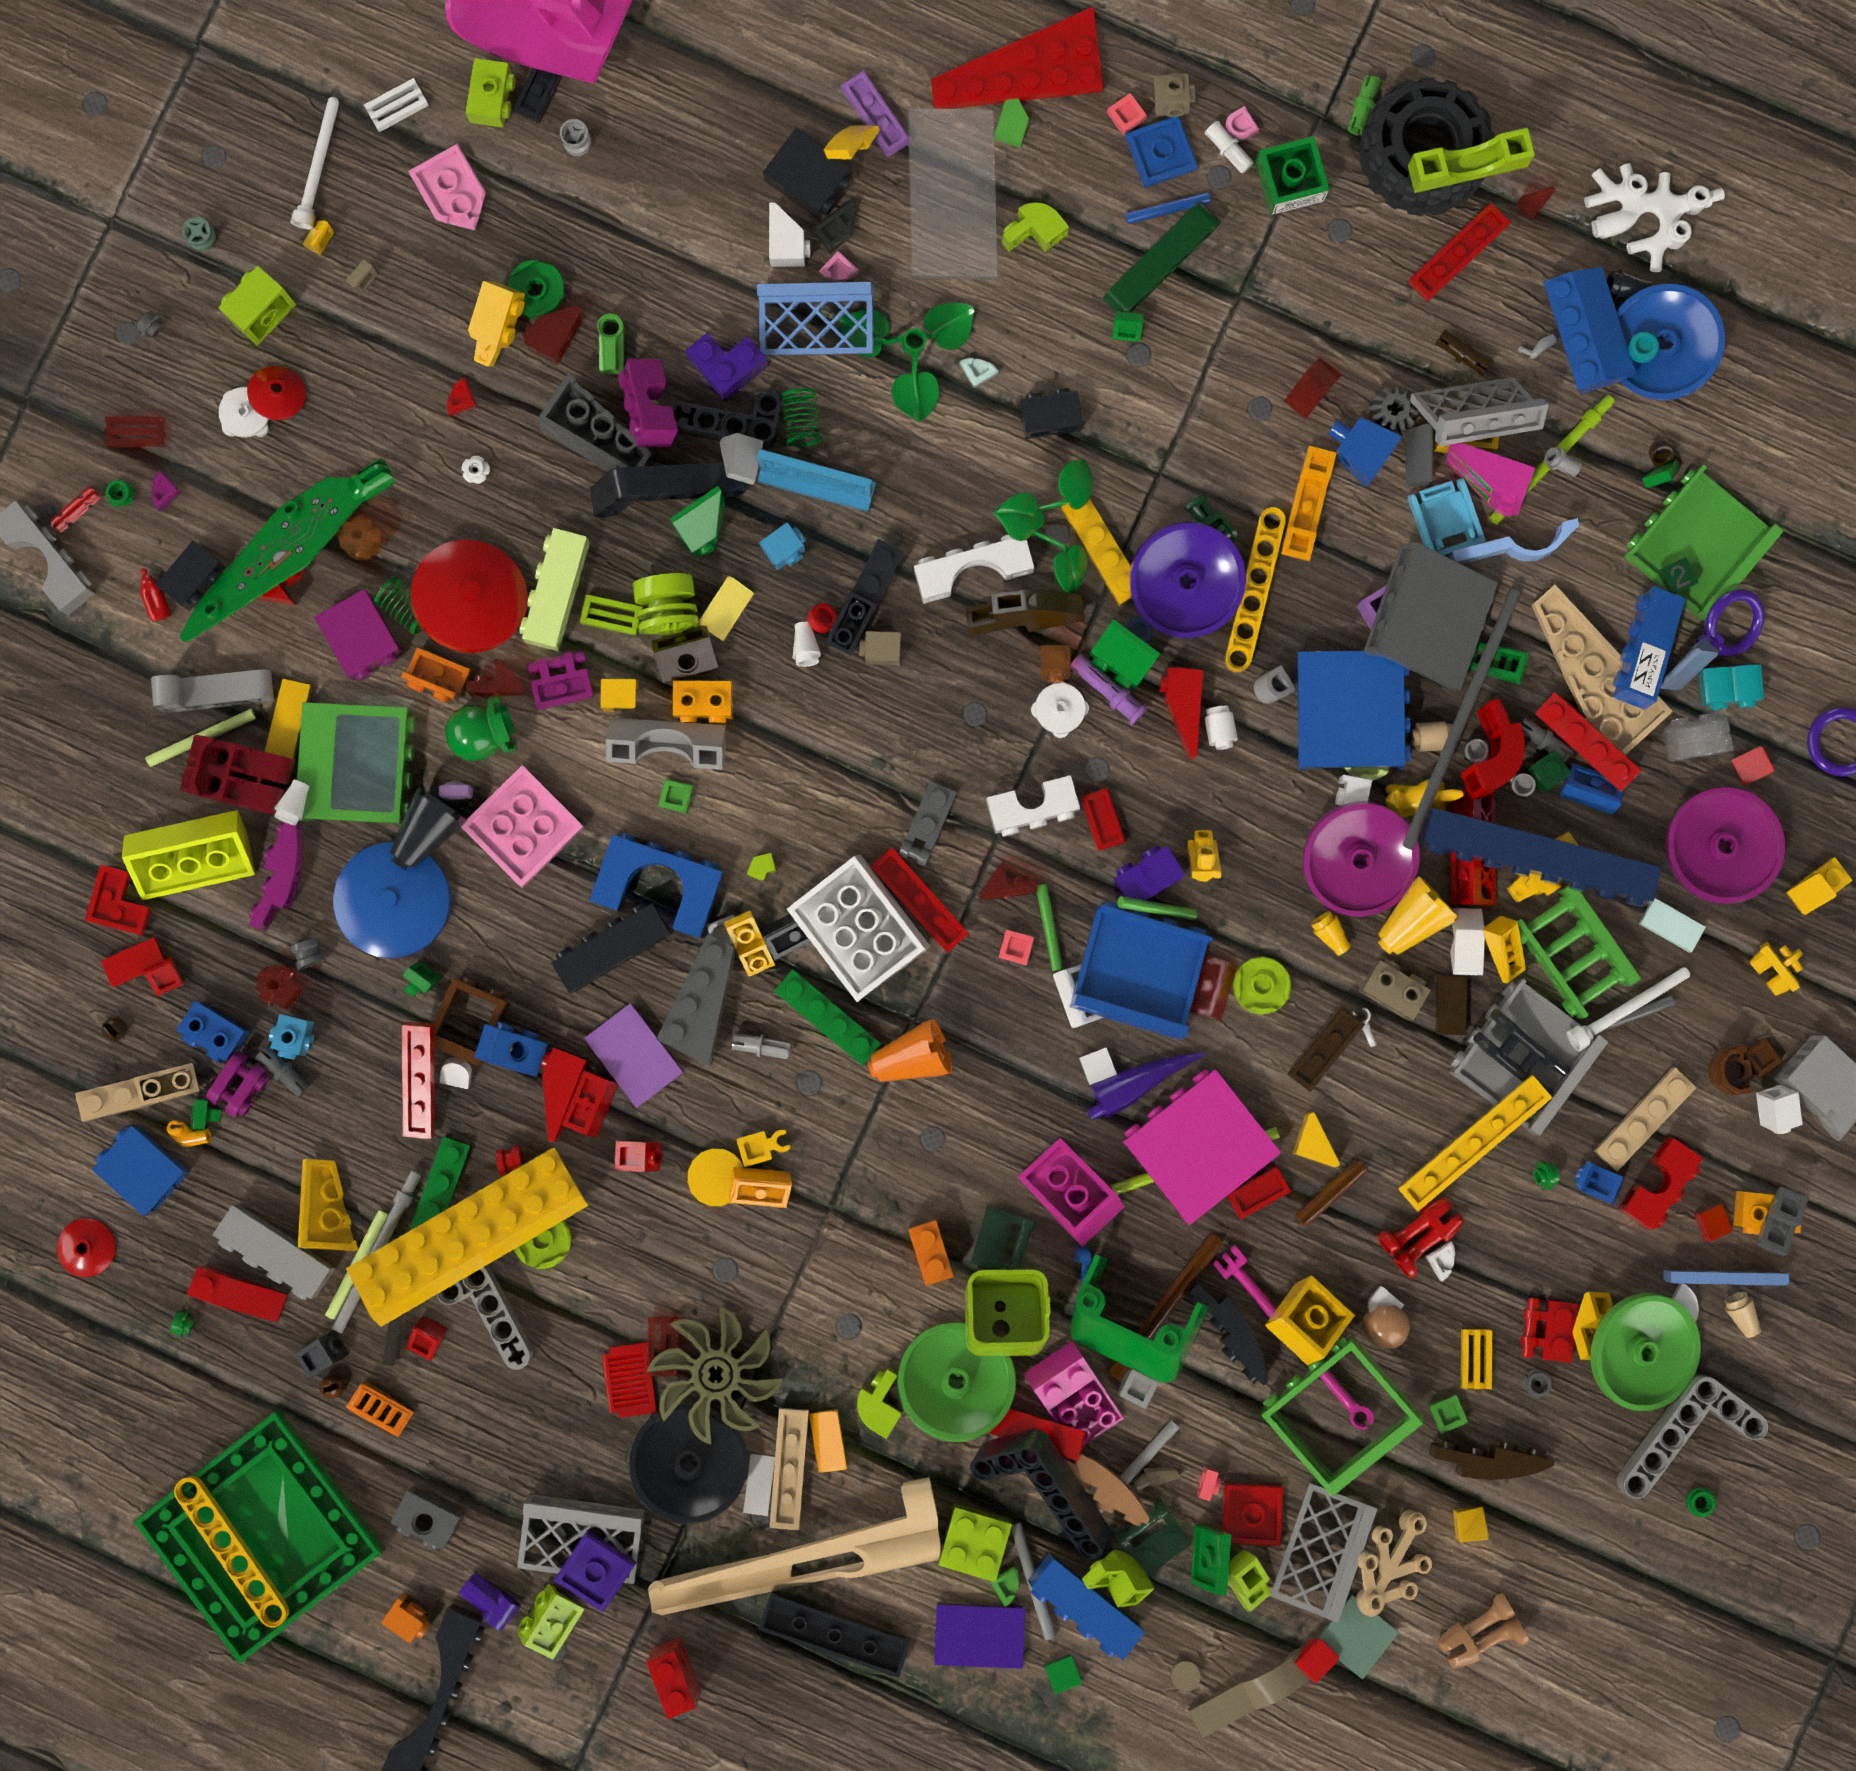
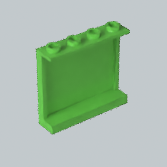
(1711, 532)

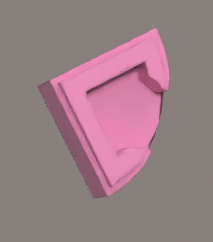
(838, 268)

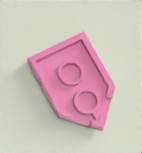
(450, 188)

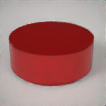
(822, 617)

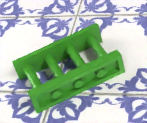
(1604, 948)

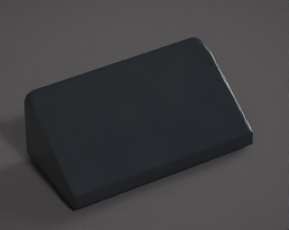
(783, 936)

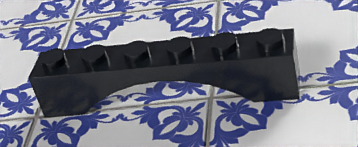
(455, 1640)

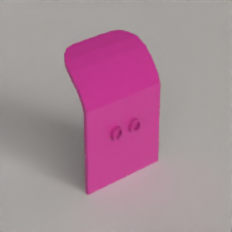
(542, 34)

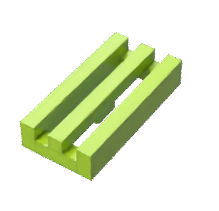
(610, 626)

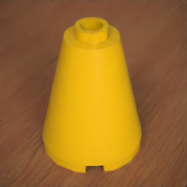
(1415, 918)

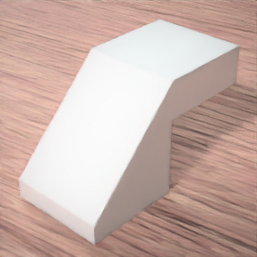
(1468, 942)

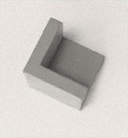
(1137, 1388)

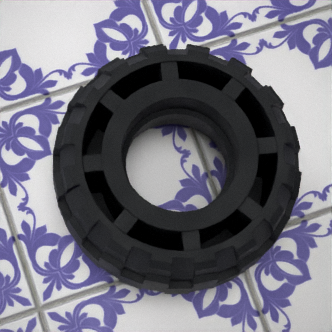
(1384, 154)

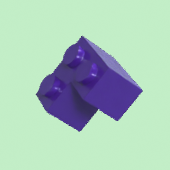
(727, 371)
(1150, 876)

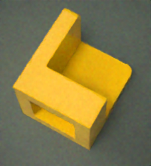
(618, 694)

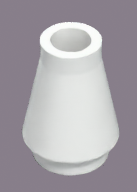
(805, 645)
(292, 804)

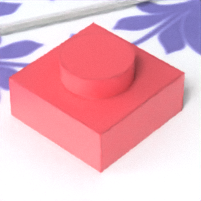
(1126, 114)
(1016, 947)
(1208, 1484)

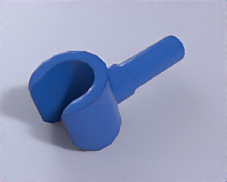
(1083, 1256)

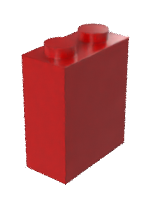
(674, 1678)

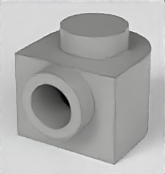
(1273, 685)

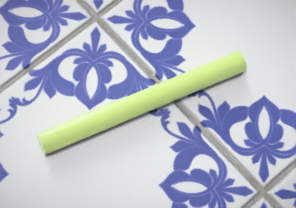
(212, 732)
(363, 1251)

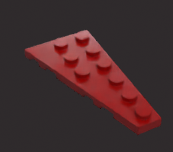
(1039, 66)

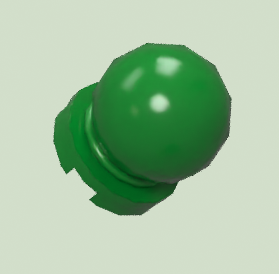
(479, 731)

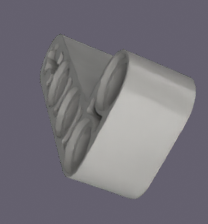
(211, 691)
(491, 1319)

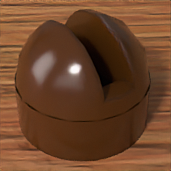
(328, 1381)

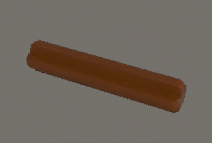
(1331, 1192)

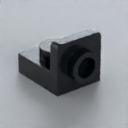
(321, 1354)

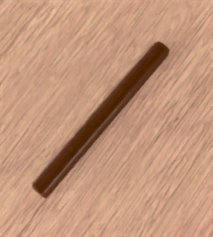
(1173, 1295)

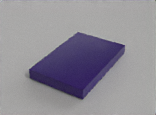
(979, 1635)

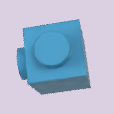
(784, 546)

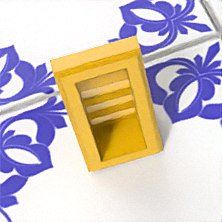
(1504, 937)

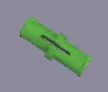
(1364, 104)

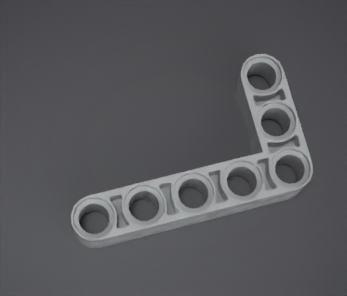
(1683, 1429)

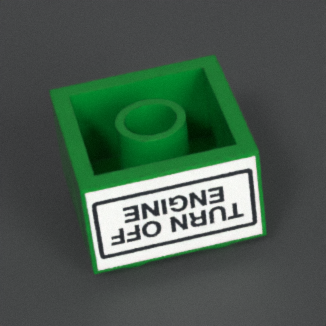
(1292, 175)

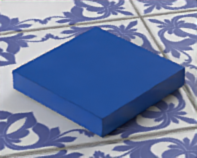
(1161, 151)

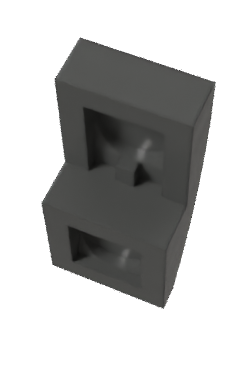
(1781, 1220)

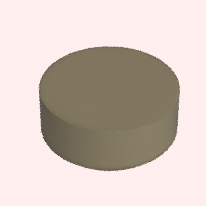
(1185, 1675)

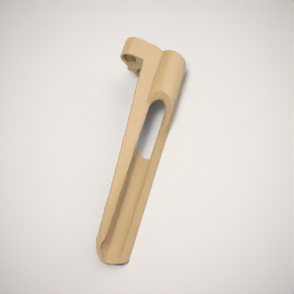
(881, 1546)

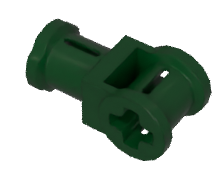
(1204, 514)

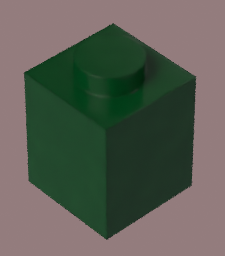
(1548, 771)

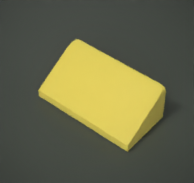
(726, 608)

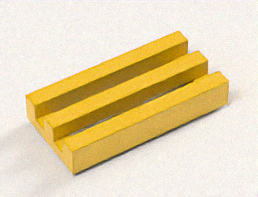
(1476, 1384)

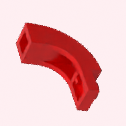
(1505, 752)

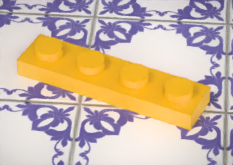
(1101, 549)

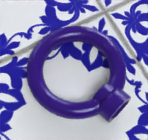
(1714, 613)
(1813, 741)

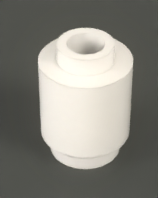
(1220, 727)

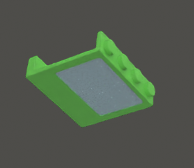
(356, 762)

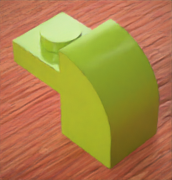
(1039, 221)
(874, 1409)
(1122, 1577)
(1248, 1580)

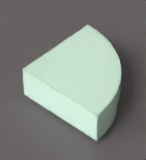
(978, 370)

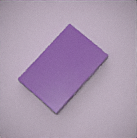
(633, 1055)

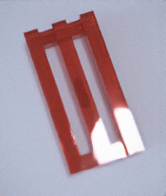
(110, 431)
(663, 1320)

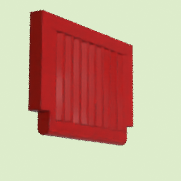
(626, 1381)

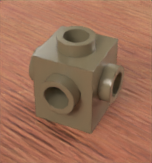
(1173, 94)

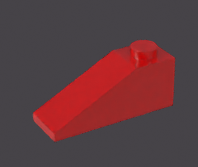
(1183, 702)
(560, 1081)
(236, 1293)

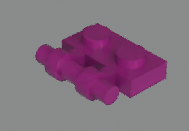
(562, 688)

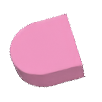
(1241, 125)

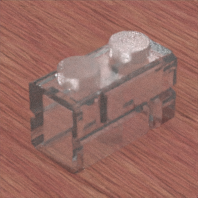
(1697, 738)

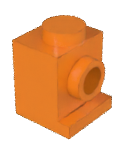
(406, 1620)

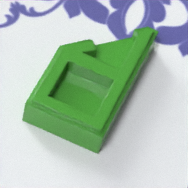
(1012, 123)

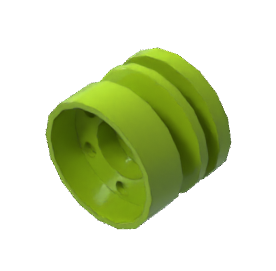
(665, 600)

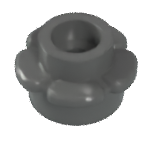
(150, 325)
(1544, 1387)

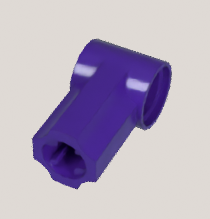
(496, 1605)

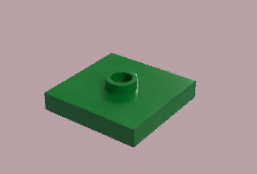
(1210, 1559)

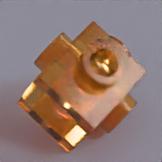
(367, 545)

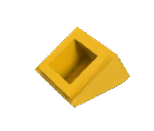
(1470, 1524)

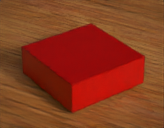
(164, 976)

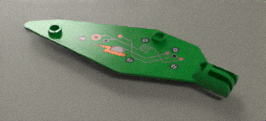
(287, 544)

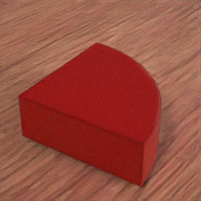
(460, 398)

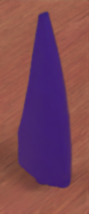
(1130, 1085)

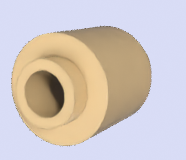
(1430, 736)

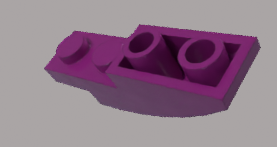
(286, 862)

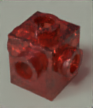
(288, 989)

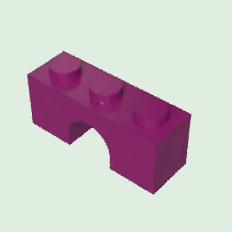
(649, 423)

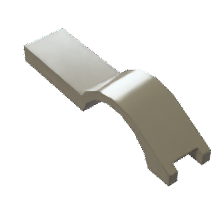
(1248, 1695)

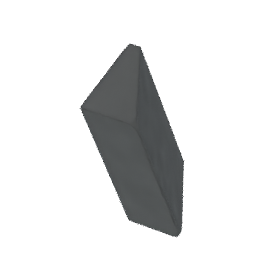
(1419, 455)

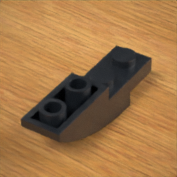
(865, 597)
(1240, 1340)

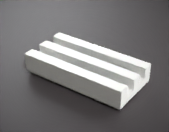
(392, 95)

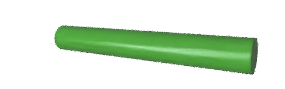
(1157, 908)
(1049, 927)

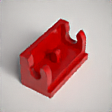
(589, 1104)

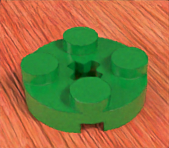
(541, 274)

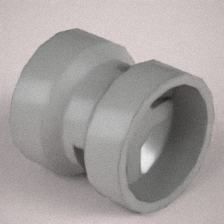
(573, 131)

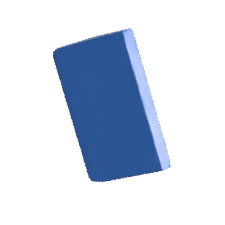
(1591, 789)

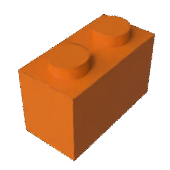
(930, 1252)

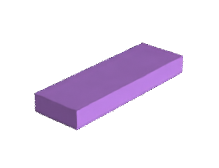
(875, 111)

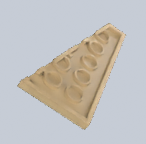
(1590, 668)

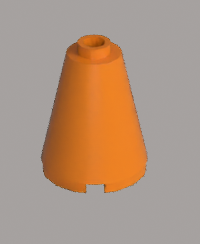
(913, 1055)

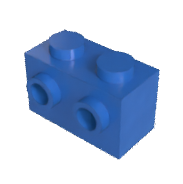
(212, 1031)

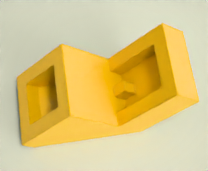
(1591, 1312)

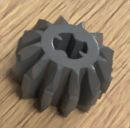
(1402, 404)

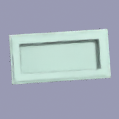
(1672, 925)

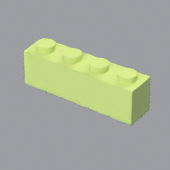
(555, 589)

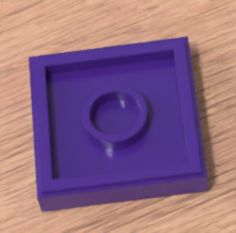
(595, 1571)

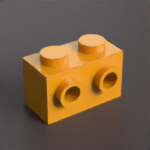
(703, 701)
(1752, 1210)

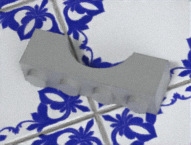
(63, 583)
(634, 738)

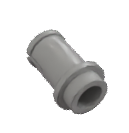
(1557, 459)

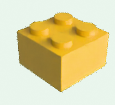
(1309, 1320)

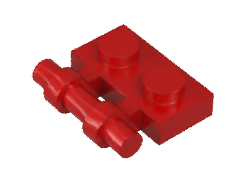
(1558, 1328)

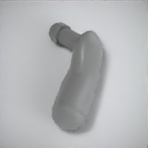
(1541, 346)

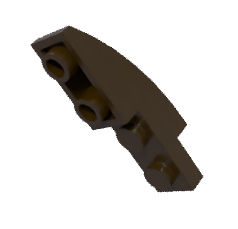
(1025, 607)
(1500, 1464)

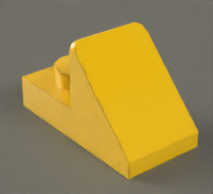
(1819, 886)

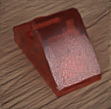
(504, 685)
(998, 887)

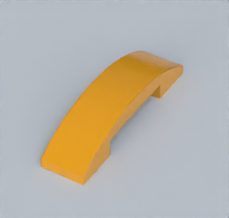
(1308, 503)

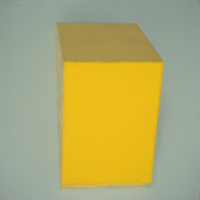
(1313, 1142)

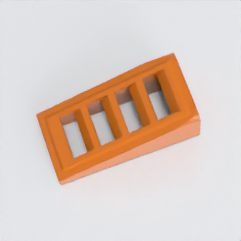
(364, 1412)

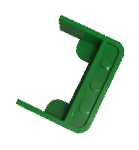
(1156, 1359)

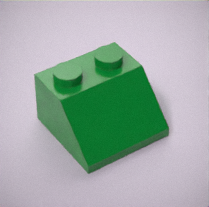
(1123, 655)

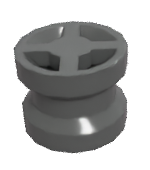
(307, 954)

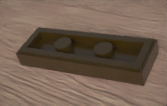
(1326, 1048)

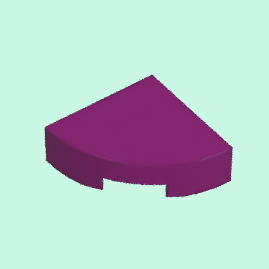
(163, 491)

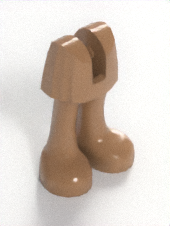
(1472, 1648)

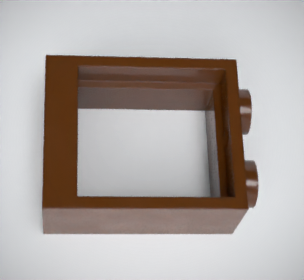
(469, 986)

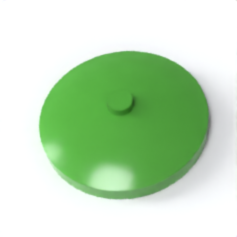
(1645, 1351)
(950, 1388)

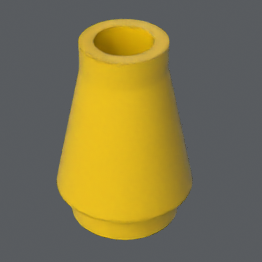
(1331, 933)

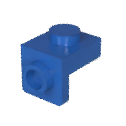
(1599, 1182)

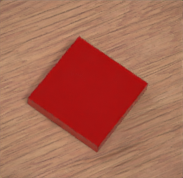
(1253, 1513)

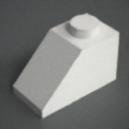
(786, 240)

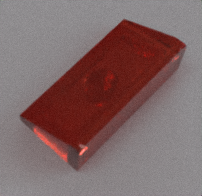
(1213, 988)

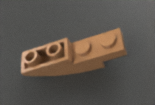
(1111, 1490)

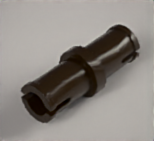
(1463, 352)

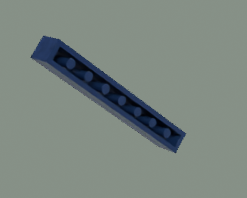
(1540, 856)

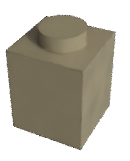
(881, 648)

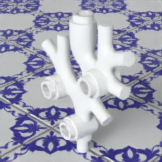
(1635, 202)

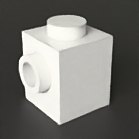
(1779, 1109)

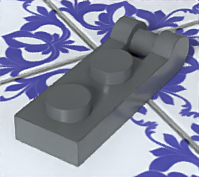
(928, 822)

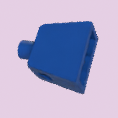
(1363, 447)

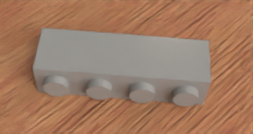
(273, 1251)

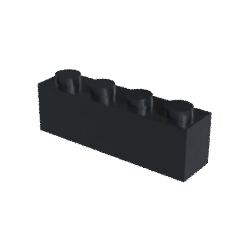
(611, 948)

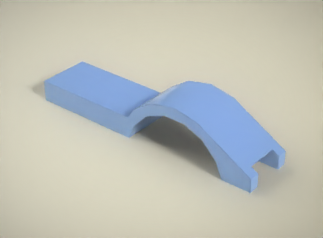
(1507, 546)

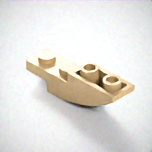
(137, 1092)

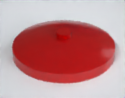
(469, 596)

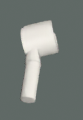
(1368, 1033)

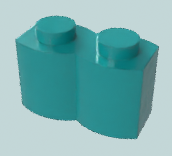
(1731, 686)

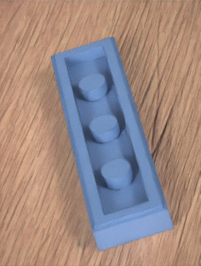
(1725, 1277)

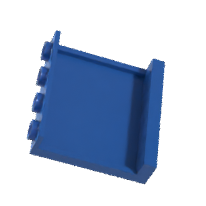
(1351, 711)
(1140, 970)

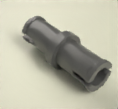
(1545, 739)
(283, 1071)

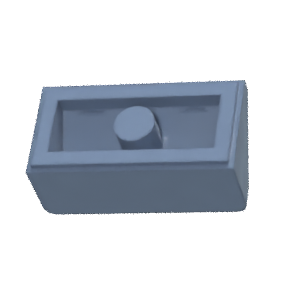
(1689, 665)

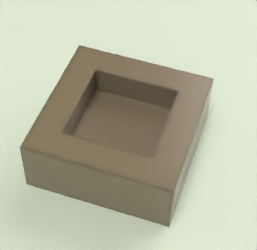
(361, 277)

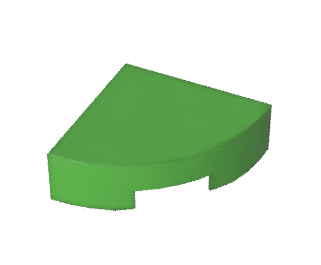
(1007, 1585)

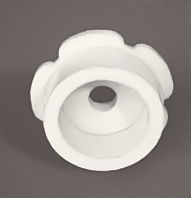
(475, 477)

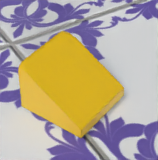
(319, 237)

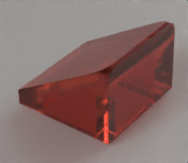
(1533, 202)

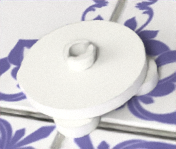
(239, 417)
(1060, 709)

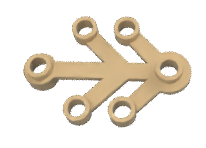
(1390, 1565)

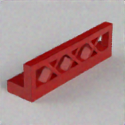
(1470, 876)

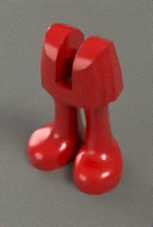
(1438, 1231)

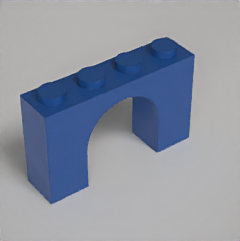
(626, 858)

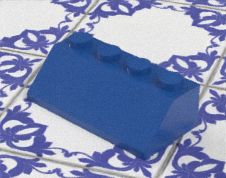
(1590, 329)

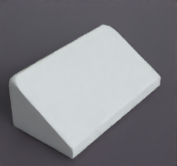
(1066, 982)

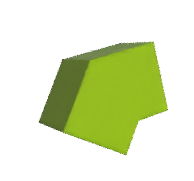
(761, 867)

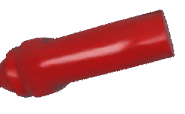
(153, 598)

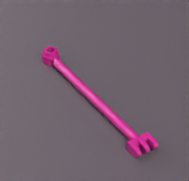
(1234, 1267)

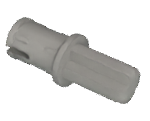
(761, 1045)

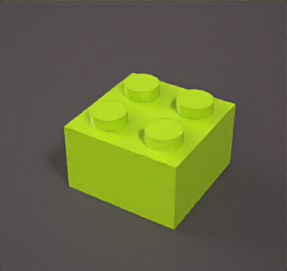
(256, 305)
(975, 1542)

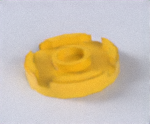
(711, 1176)

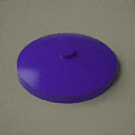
(1187, 579)

